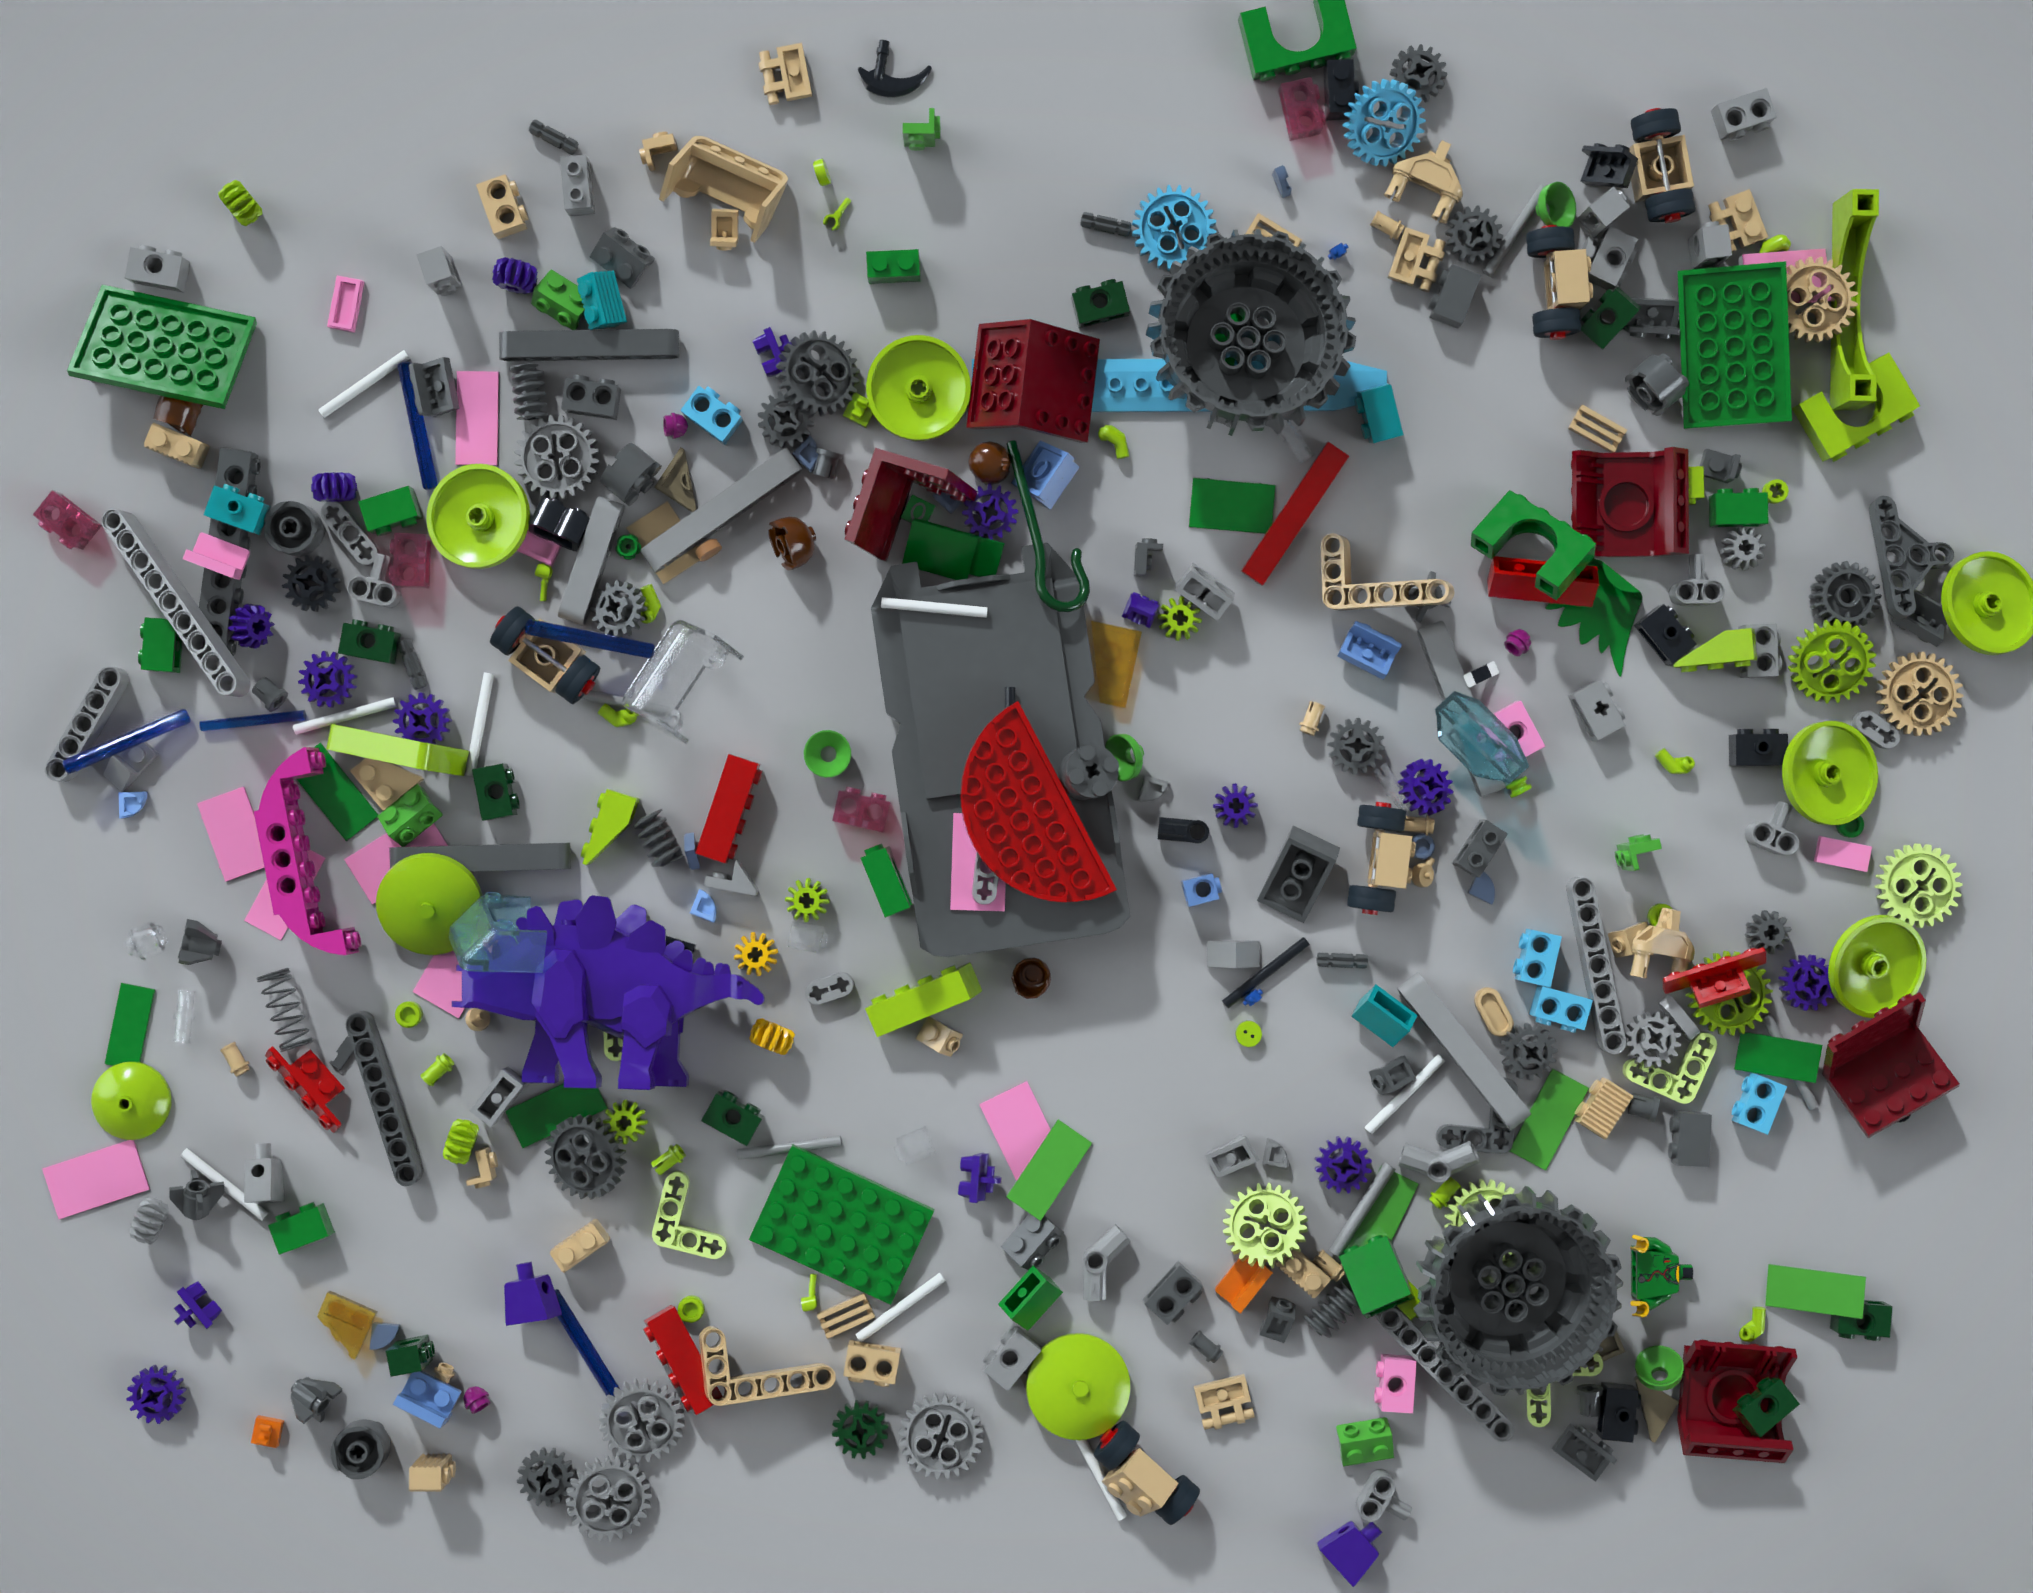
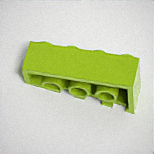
(924, 999)

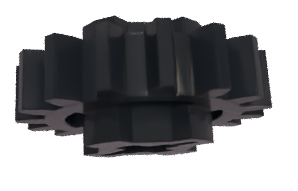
(313, 573)

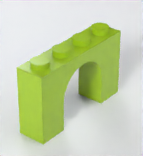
(1833, 437)

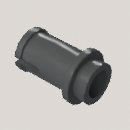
(1206, 1347)

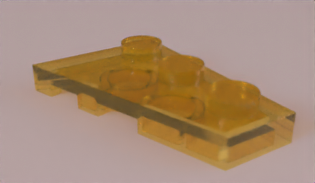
(1115, 661)

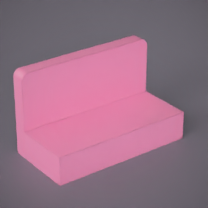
(218, 556)

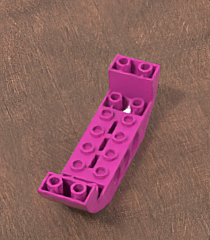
(281, 811)

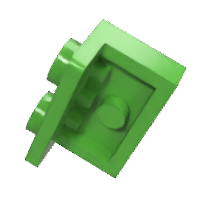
(922, 135)
(559, 299)
(409, 816)
(1637, 844)
(1365, 1441)

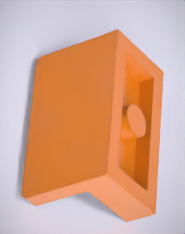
(1242, 1283)

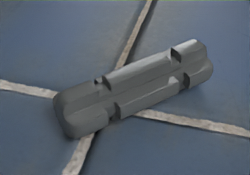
(553, 137)
(1105, 224)
(412, 664)
(1342, 960)

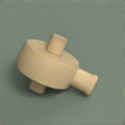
(1423, 873)
(477, 1019)

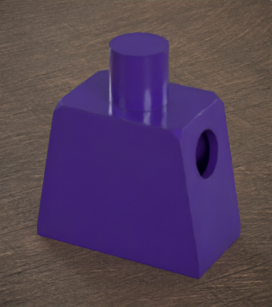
(530, 1297)
(1351, 1549)

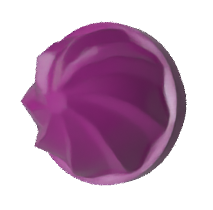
(674, 425)
(1518, 642)
(476, 1399)

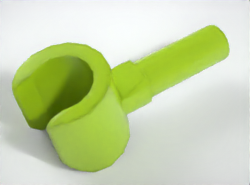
(837, 214)
(545, 572)
(810, 1303)

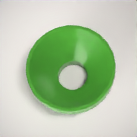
(1560, 202)
(1120, 748)
(813, 750)
(1659, 1359)

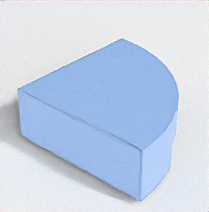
(131, 803)
(704, 906)

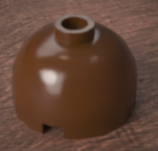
(792, 540)

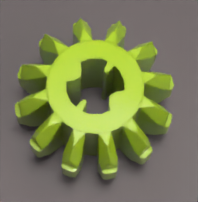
(240, 203)
(1172, 624)
(813, 893)
(619, 1113)
(460, 1141)

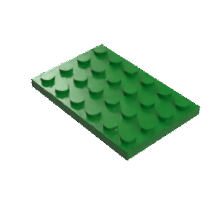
(1735, 345)
(162, 346)
(841, 1224)

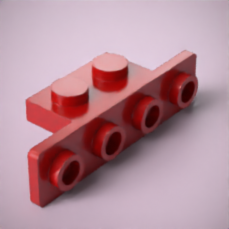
(1717, 980)
(311, 1081)

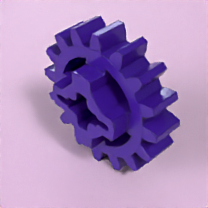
(1001, 517)
(320, 687)
(429, 712)
(1425, 787)
(1804, 972)
(1345, 1153)
(150, 1384)

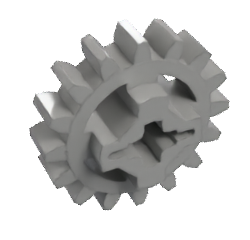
(1658, 1047)

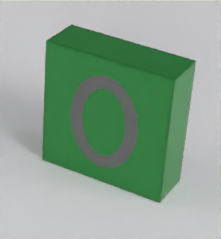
(918, 509)

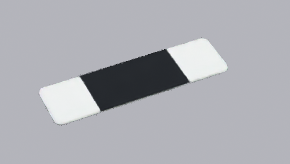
(1481, 674)

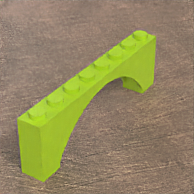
(1850, 375)

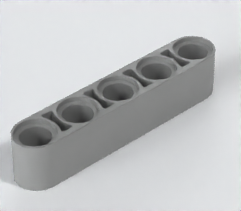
(591, 560)
(97, 716)

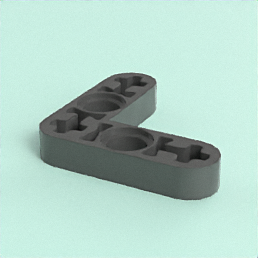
(1487, 1134)

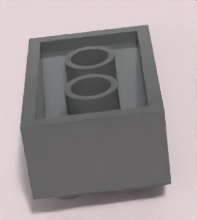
(1298, 874)

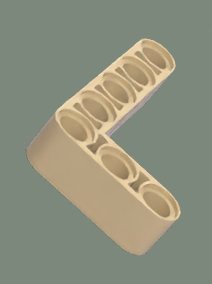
(1374, 590)
(756, 1380)

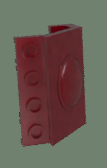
(1632, 501)
(1711, 1385)

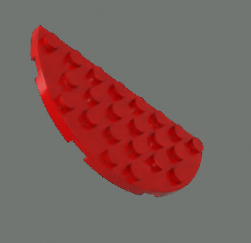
(1025, 818)

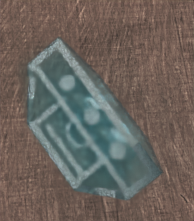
(1479, 739)

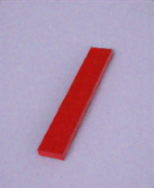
(1295, 513)

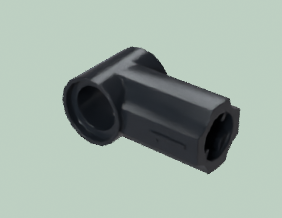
(1179, 830)

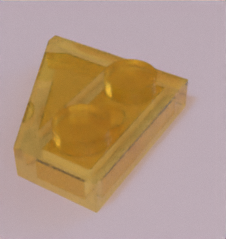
(347, 1321)

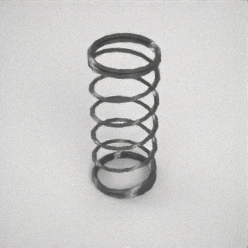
(277, 975)

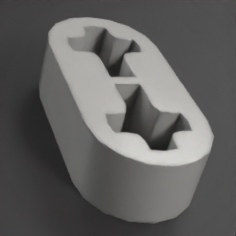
(1879, 725)
(831, 994)
(1679, 1016)

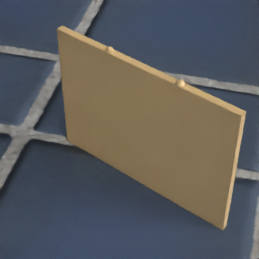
(654, 525)

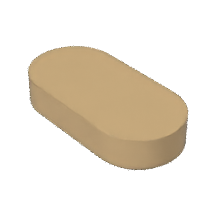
(1493, 1011)

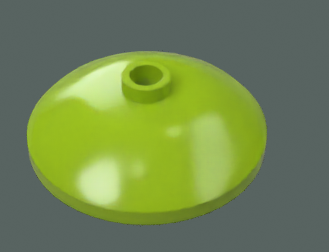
(147, 1098)

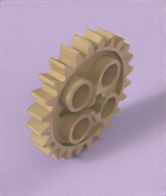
(1827, 318)
(1904, 675)

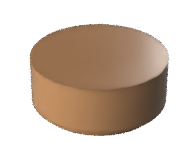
(708, 549)

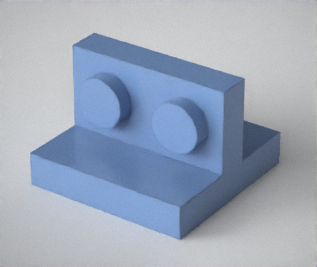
(1048, 473)
(428, 1398)

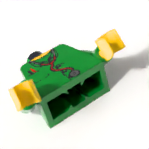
(1654, 1273)

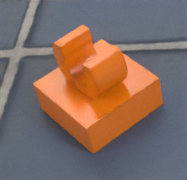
(267, 1431)

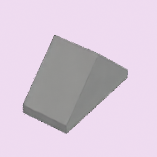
(1233, 954)

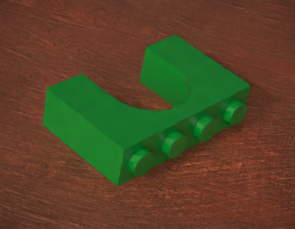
(1269, 58)
(1517, 516)
(886, 880)

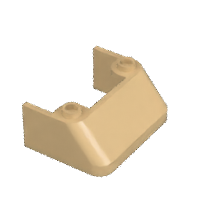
(727, 177)

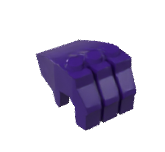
(1140, 609)

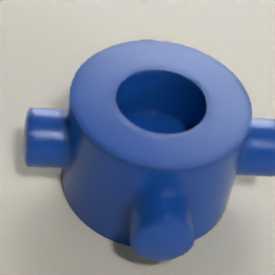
(1338, 251)
(1253, 997)

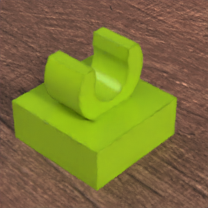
(858, 410)

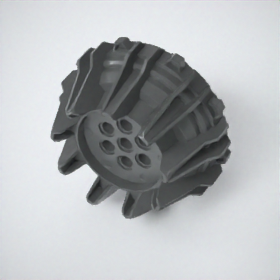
(1256, 280)
(1548, 1330)

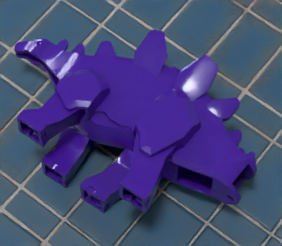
(607, 977)

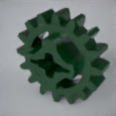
(849, 1430)

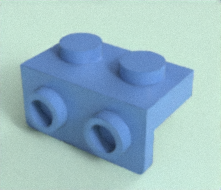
(1369, 649)

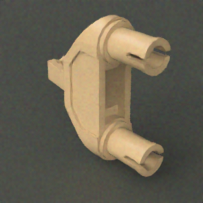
(1432, 173)
(1662, 940)

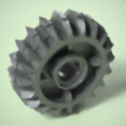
(1860, 592)

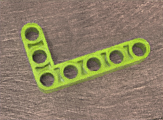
(397, 750)

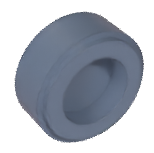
(1424, 846)

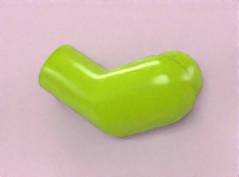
(1116, 437)
(652, 603)
(1755, 1327)

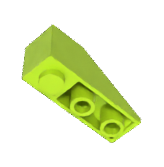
(1728, 647)
(614, 817)

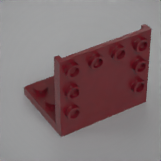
(1033, 379)
(885, 496)
(1886, 1067)

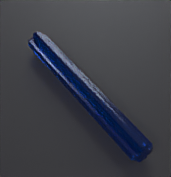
(418, 430)
(589, 638)
(126, 741)
(585, 1347)

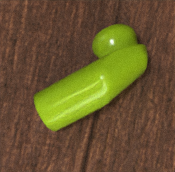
(1776, 243)
(617, 718)
(1675, 765)

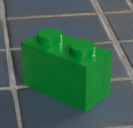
(893, 266)
(1738, 509)
(390, 510)
(160, 646)
(300, 1228)
(1030, 1298)

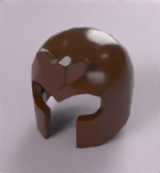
(178, 414)
(989, 463)

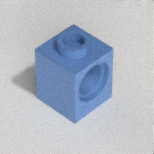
(1189, 889)

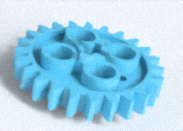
(1390, 98)
(1151, 235)

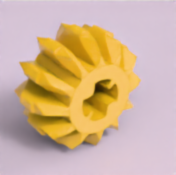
(749, 947)
(771, 1036)

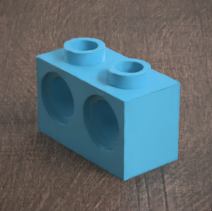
(708, 419)
(1545, 958)
(1561, 1003)
(1765, 1105)

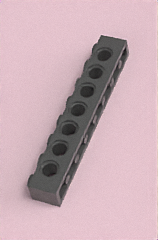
(212, 593)

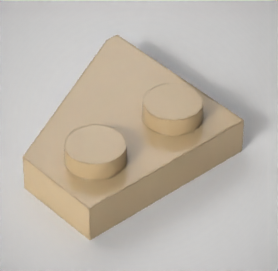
(384, 780)

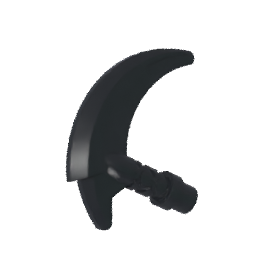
(888, 86)

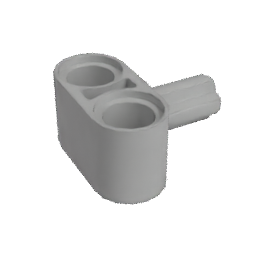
(376, 584)
(1696, 585)
(1774, 832)
(1382, 1498)

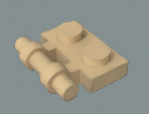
(793, 71)
(1744, 219)
(1409, 256)
(1223, 1394)

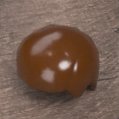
(1031, 978)

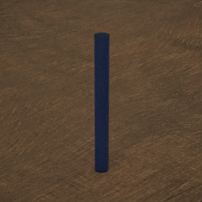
(253, 720)

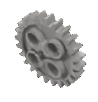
(534, 461)
(619, 1429)
(962, 1443)
(602, 1520)

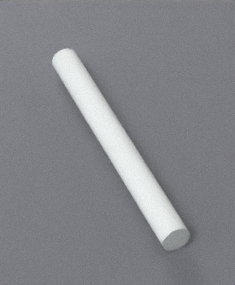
(363, 384)
(934, 607)
(345, 715)
(479, 723)
(1404, 1094)
(229, 1188)
(900, 1307)
(1099, 1475)

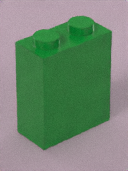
(1376, 1276)

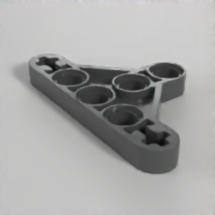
(1902, 544)

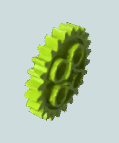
(1817, 644)
(1750, 1010)

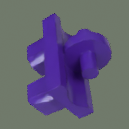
(766, 343)
(981, 1177)
(205, 1315)

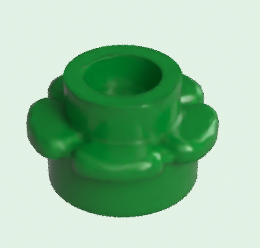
(624, 540)

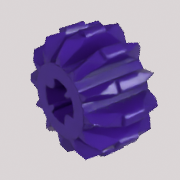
(514, 275)
(334, 487)
(251, 626)
(1229, 812)

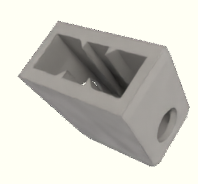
(263, 1187)

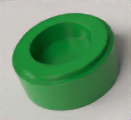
(1852, 828)

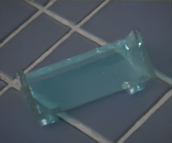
(490, 940)

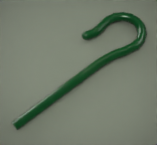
(1040, 559)

